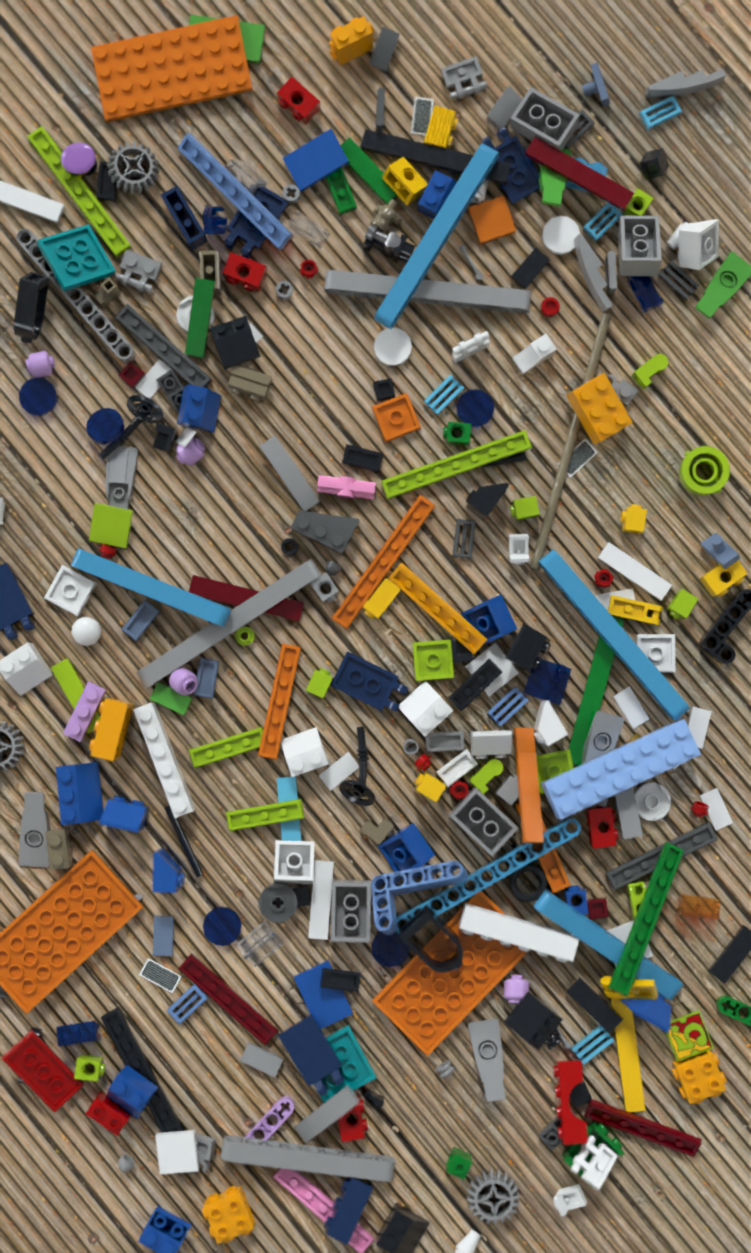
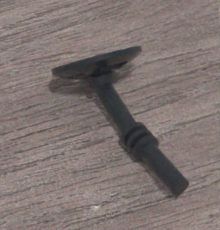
(140, 415)
(359, 788)

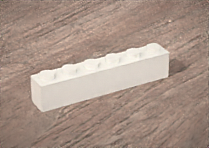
(164, 759)
(518, 932)

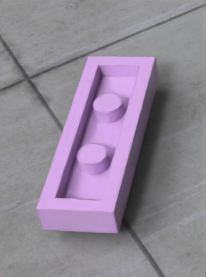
(84, 711)

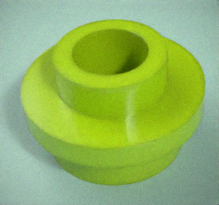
(249, 640)

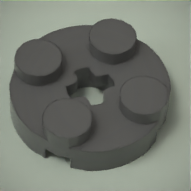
(285, 894)

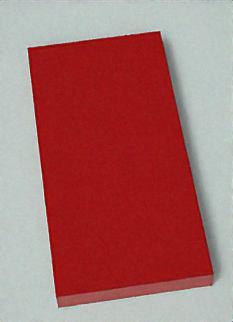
(42, 1071)

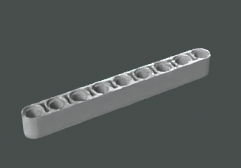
(80, 304)
(307, 1158)

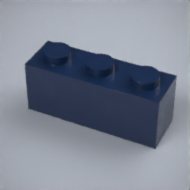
(184, 218)
(347, 1209)

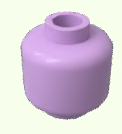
(40, 364)
(191, 453)
(183, 681)
(515, 988)

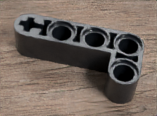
(730, 623)

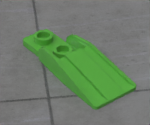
(552, 184)
(724, 284)

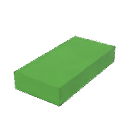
(171, 699)

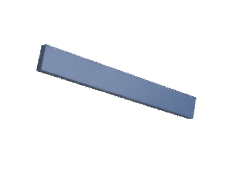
(234, 191)

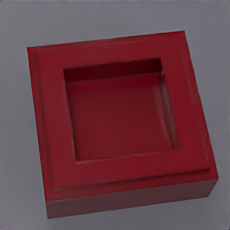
(131, 375)
(597, 908)

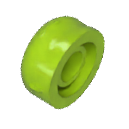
(717, 463)

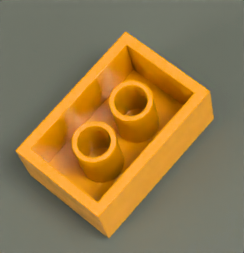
(599, 408)
(111, 729)

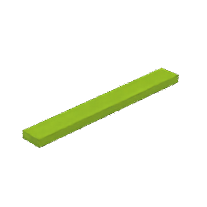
(80, 193)
(456, 464)

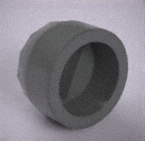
(333, 568)

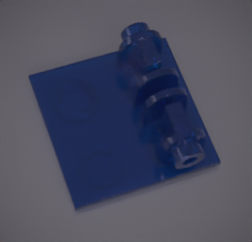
(548, 682)

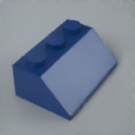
(79, 793)

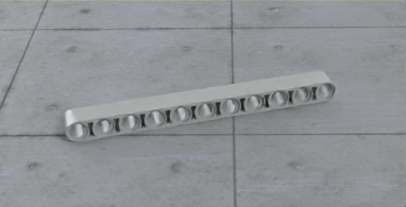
(430, 291)
(238, 618)

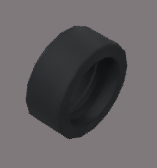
(535, 895)

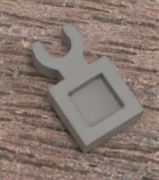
(623, 390)
(205, 1150)

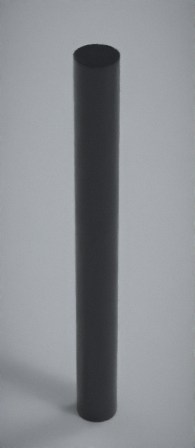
(184, 842)

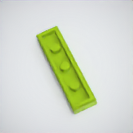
(72, 686)
(226, 747)
(265, 814)

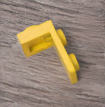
(381, 599)

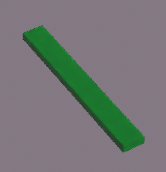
(592, 696)
(646, 919)

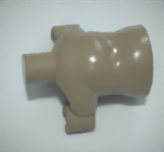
(385, 216)

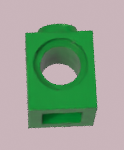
(465, 429)
(458, 1163)

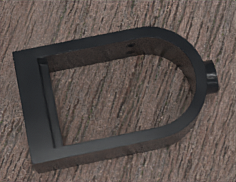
(30, 306)
(415, 924)

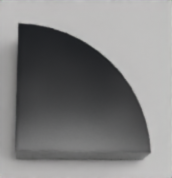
(377, 1099)

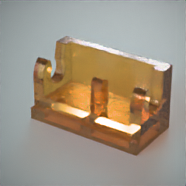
(698, 907)

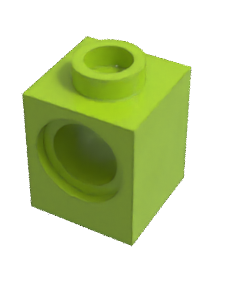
(641, 199)
(524, 508)
(682, 604)
(320, 682)
(83, 1073)

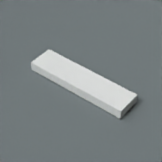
(31, 202)
(634, 571)
(321, 899)

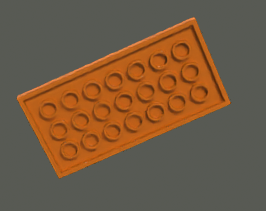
(171, 68)
(63, 930)
(432, 1003)

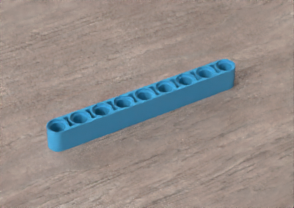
(151, 587)
(604, 942)

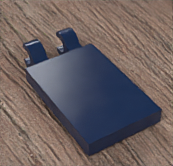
(523, 176)
(244, 229)
(13, 604)
(367, 682)
(312, 1053)

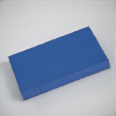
(316, 160)
(323, 1003)

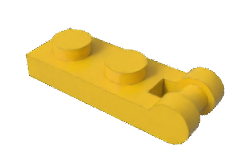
(634, 610)
(640, 989)

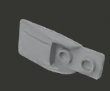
(121, 476)
(602, 735)
(32, 834)
(488, 1057)

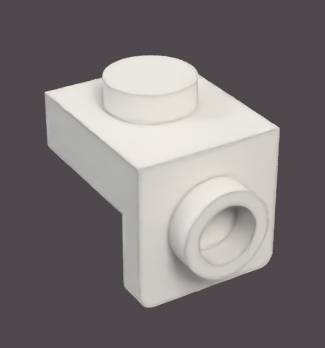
(518, 548)
(569, 1198)

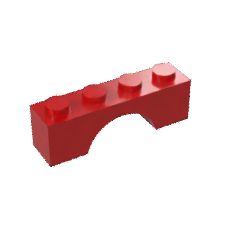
(568, 1076)

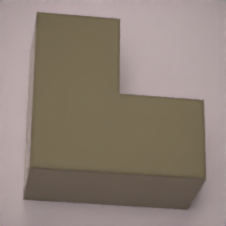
(107, 293)
(377, 833)

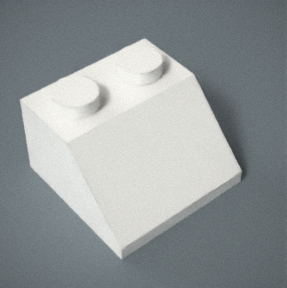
(698, 244)
(24, 668)
(425, 708)
(547, 725)
(491, 743)
(304, 752)
(294, 862)

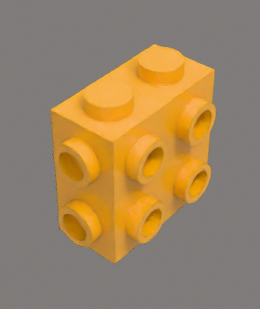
(351, 40)
(699, 1077)
(228, 1214)

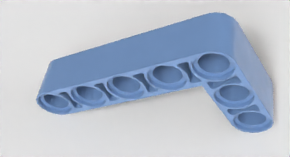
(409, 885)

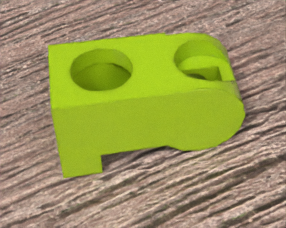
(646, 371)
(490, 769)
(636, 893)

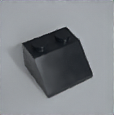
(235, 342)
(485, 498)
(528, 649)
(533, 1020)
(401, 1230)

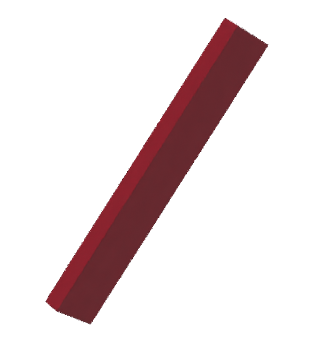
(579, 173)
(237, 595)
(228, 999)
(642, 1127)

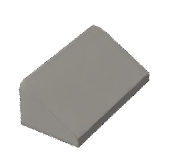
(504, 108)

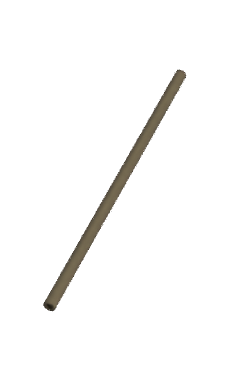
(568, 448)

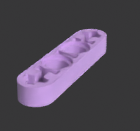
(270, 1129)

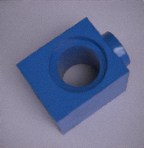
(576, 890)

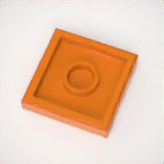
(491, 220)
(396, 417)

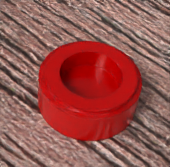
(550, 307)

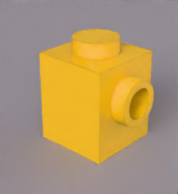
(633, 519)

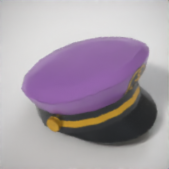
(79, 159)

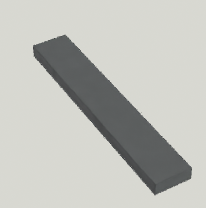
(162, 347)
(647, 861)

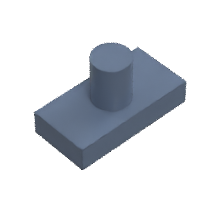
(597, 85)
(720, 551)

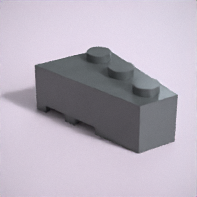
(326, 529)

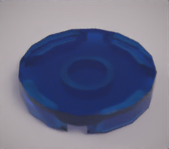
(38, 396)
(475, 408)
(105, 426)
(222, 926)
(389, 949)

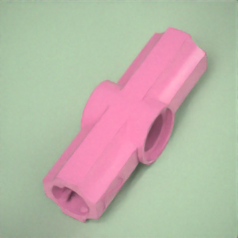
(346, 487)

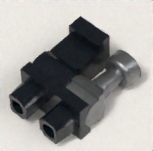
(389, 244)

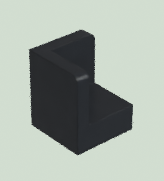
(654, 163)
(164, 438)
(460, 652)

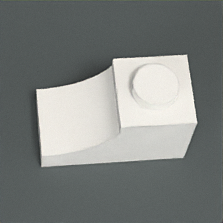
(534, 354)

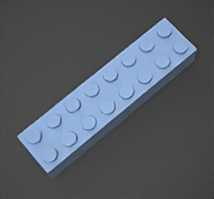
(620, 769)

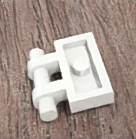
(470, 347)
(599, 1165)

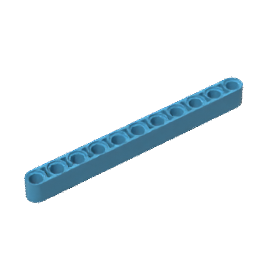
(436, 236)
(614, 635)
(497, 873)

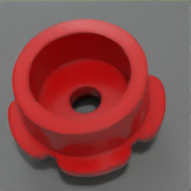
(308, 264)
(107, 551)
(603, 583)
(423, 763)
(454, 790)
(699, 809)

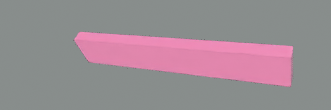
(318, 1203)

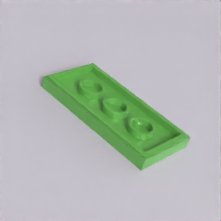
(251, 33)

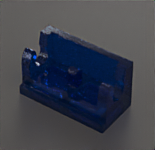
(214, 224)
(645, 292)
(78, 1033)

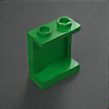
(601, 1134)

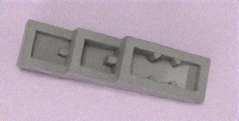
(681, 85)
(589, 264)
(289, 473)
(628, 813)
(326, 1114)

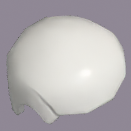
(86, 631)

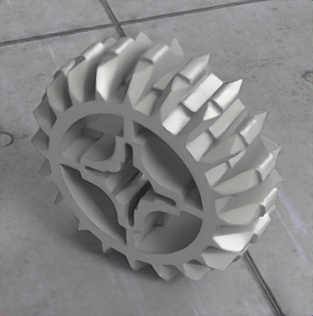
(141, 155)
(15, 746)
(485, 1197)

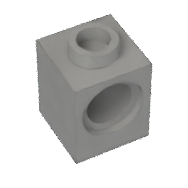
(321, 580)
(509, 789)

